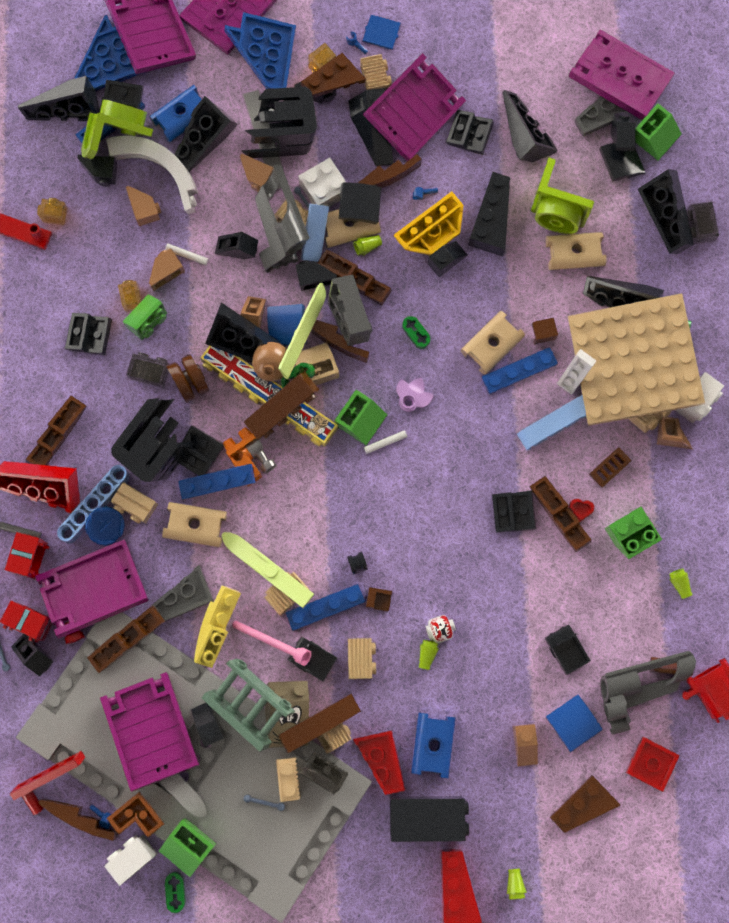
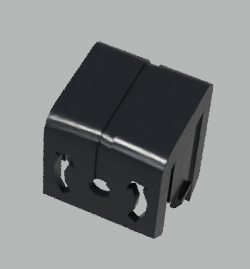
(292, 136)
(147, 455)

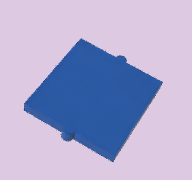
(381, 32)

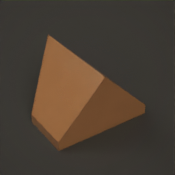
(671, 433)

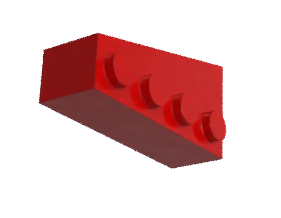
(42, 483)
(457, 891)

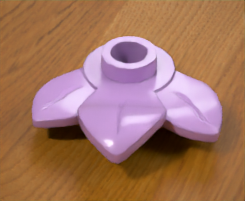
(415, 392)

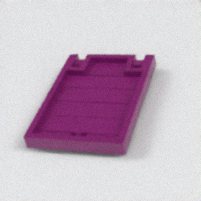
(215, 14)
(151, 33)
(621, 74)
(414, 107)
(91, 588)
(149, 732)

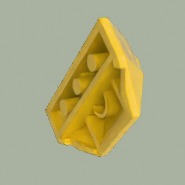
(433, 227)

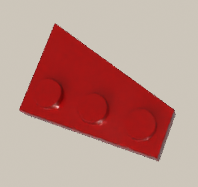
(382, 757)

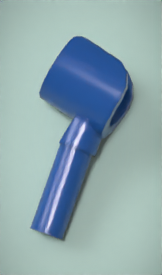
(352, 42)
(419, 191)
(104, 823)

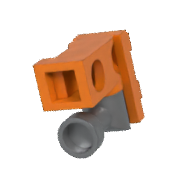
(246, 451)

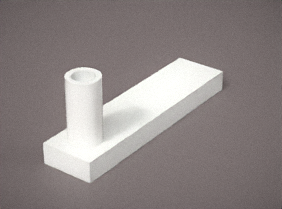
(576, 371)

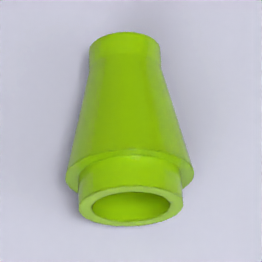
(366, 244)
(680, 581)
(428, 651)
(515, 885)

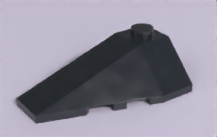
(204, 133)
(525, 136)

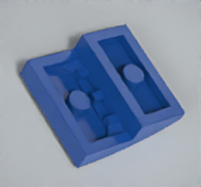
(284, 321)
(574, 723)

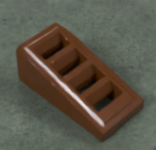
(623, 457)

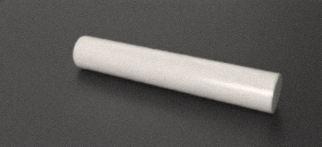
(187, 254)
(385, 442)

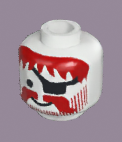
(440, 629)

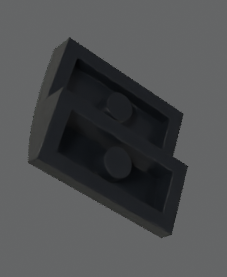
(123, 93)
(470, 132)
(621, 163)
(359, 202)
(88, 333)
(202, 453)
(514, 511)

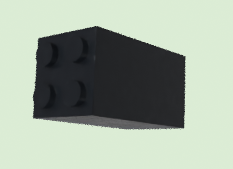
(428, 818)

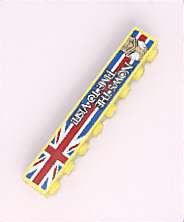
(244, 378)

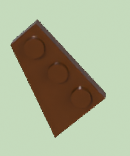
(332, 76)
(584, 805)

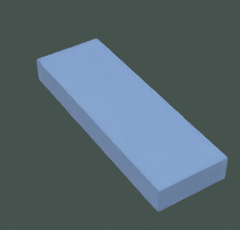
(315, 228)

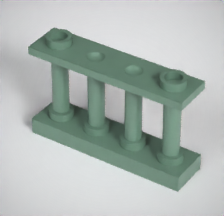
(231, 713)

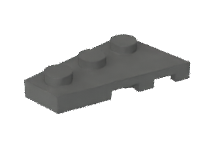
(597, 116)
(186, 596)

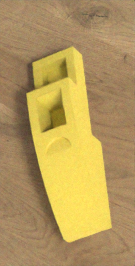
(213, 626)

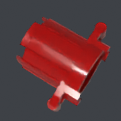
(712, 689)

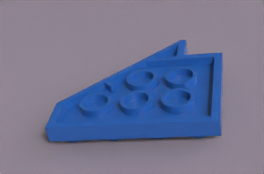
(265, 47)
(106, 58)

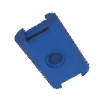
(168, 116)
(437, 760)

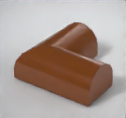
(139, 811)

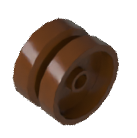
(188, 378)

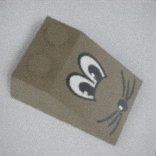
(298, 695)

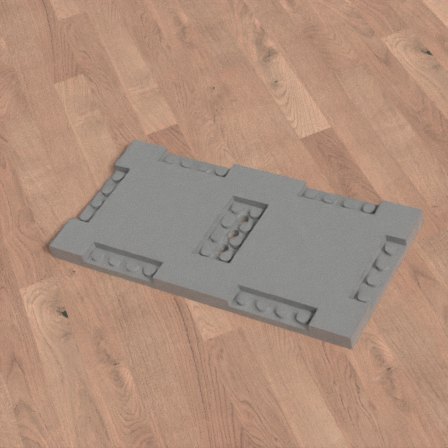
(257, 846)

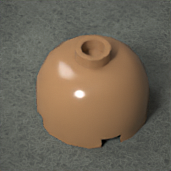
(267, 360)

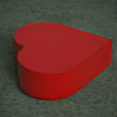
(581, 509)

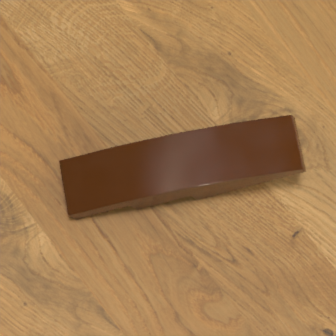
(392, 174)
(365, 282)
(329, 334)
(57, 431)
(560, 514)
(125, 639)
(319, 723)
(72, 815)

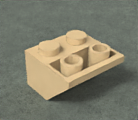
(322, 361)

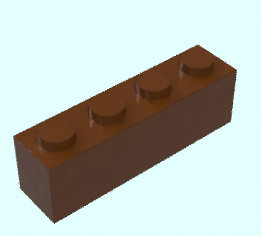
(281, 405)

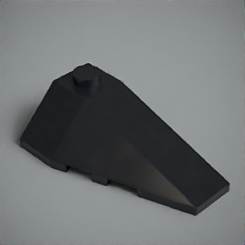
(70, 99)
(376, 145)
(617, 292)

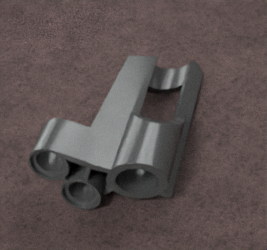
(283, 237)
(624, 690)

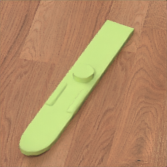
(303, 331)
(267, 569)

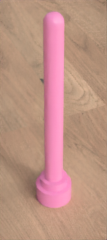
(300, 655)

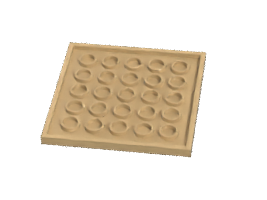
(640, 357)

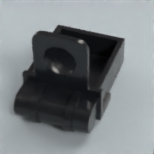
(567, 649)
(320, 660)

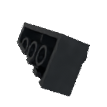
(667, 208)
(491, 223)
(236, 334)

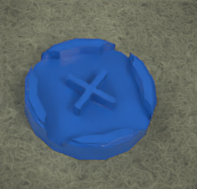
(104, 525)

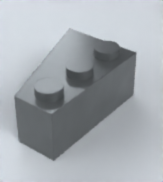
(349, 310)

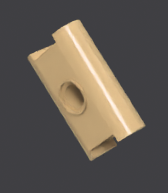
(339, 233)
(586, 243)
(499, 330)
(183, 515)

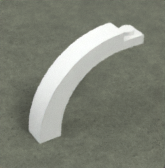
(137, 147)

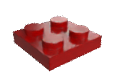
(652, 764)

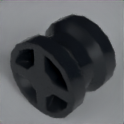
(357, 563)

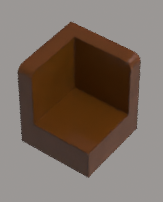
(544, 330)
(379, 599)

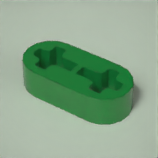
(419, 330)
(298, 370)
(169, 892)

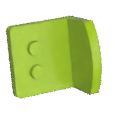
(116, 115)
(558, 209)

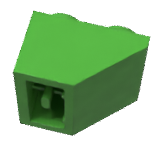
(657, 132)
(145, 317)
(360, 417)
(633, 533)
(187, 847)

